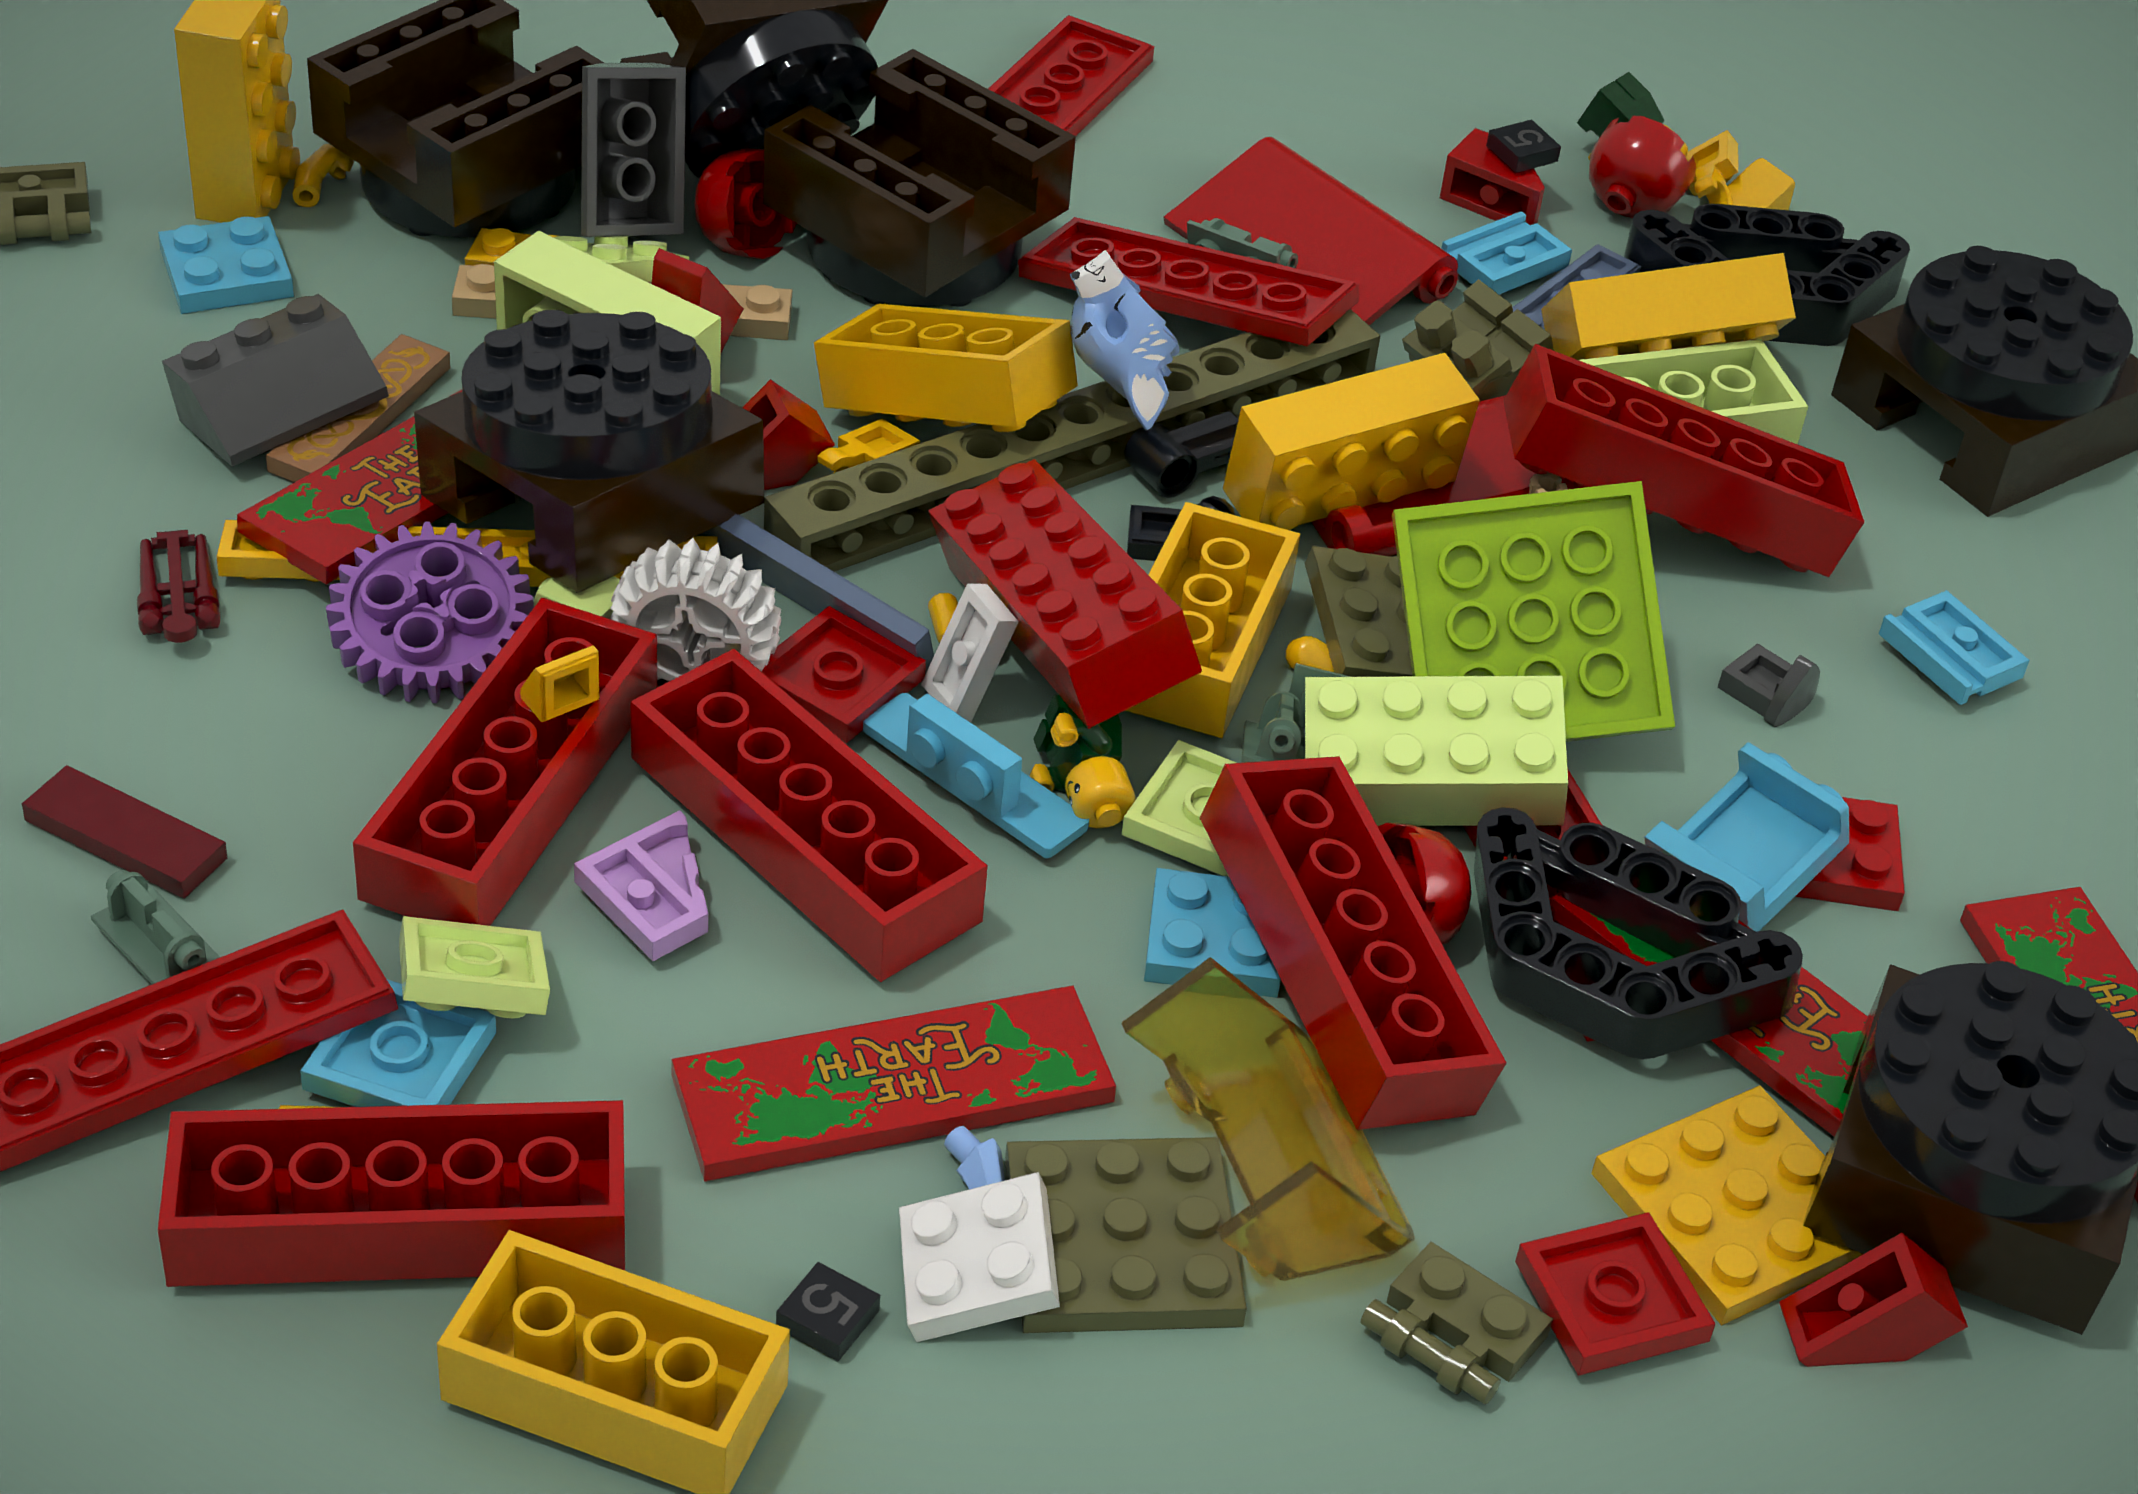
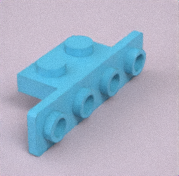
(975, 771)

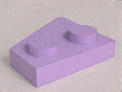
(649, 886)

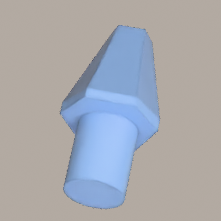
(979, 1161)

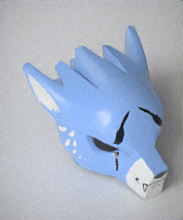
(1122, 337)

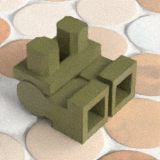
(1479, 338)

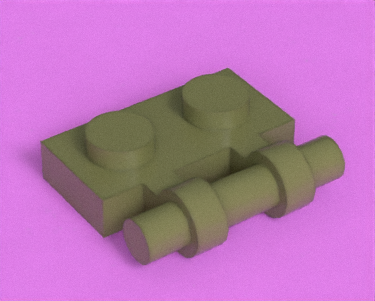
(51, 190)
(1467, 1311)

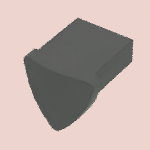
(1771, 684)

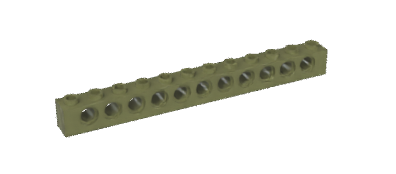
(1081, 438)

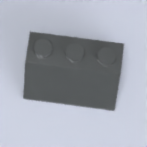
(633, 149)
(273, 379)

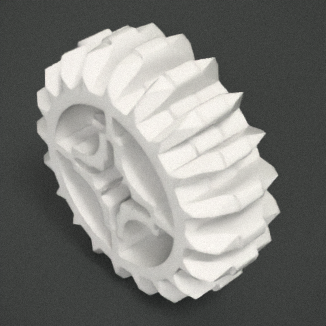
(697, 607)

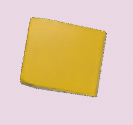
(1762, 187)
(563, 684)

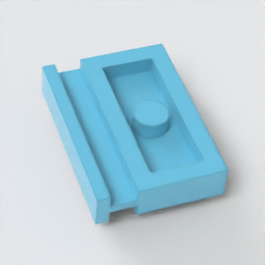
(1507, 253)
(1954, 647)

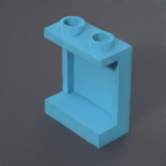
(1761, 834)

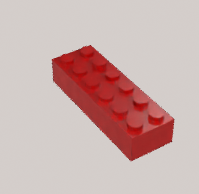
(1690, 461)
(1080, 600)
(498, 778)
(808, 814)
(1351, 943)
(386, 1190)

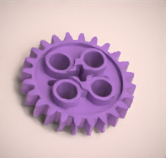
(426, 610)

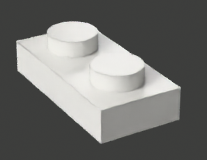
(970, 650)

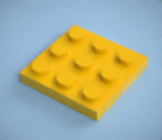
(1729, 1201)

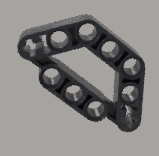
(1828, 276)
(1713, 987)

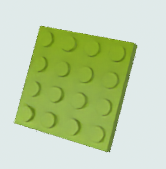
(1542, 592)

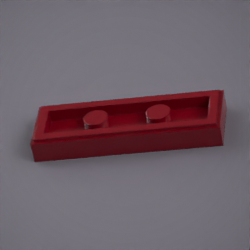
(125, 831)

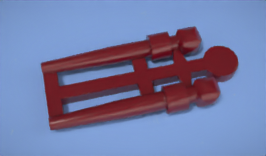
(178, 625)

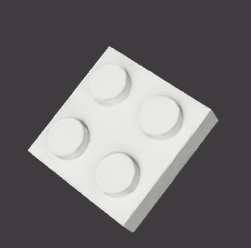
(978, 1257)

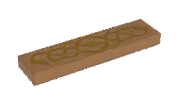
(406, 369)

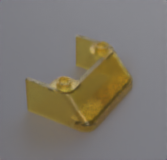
(1295, 1150)

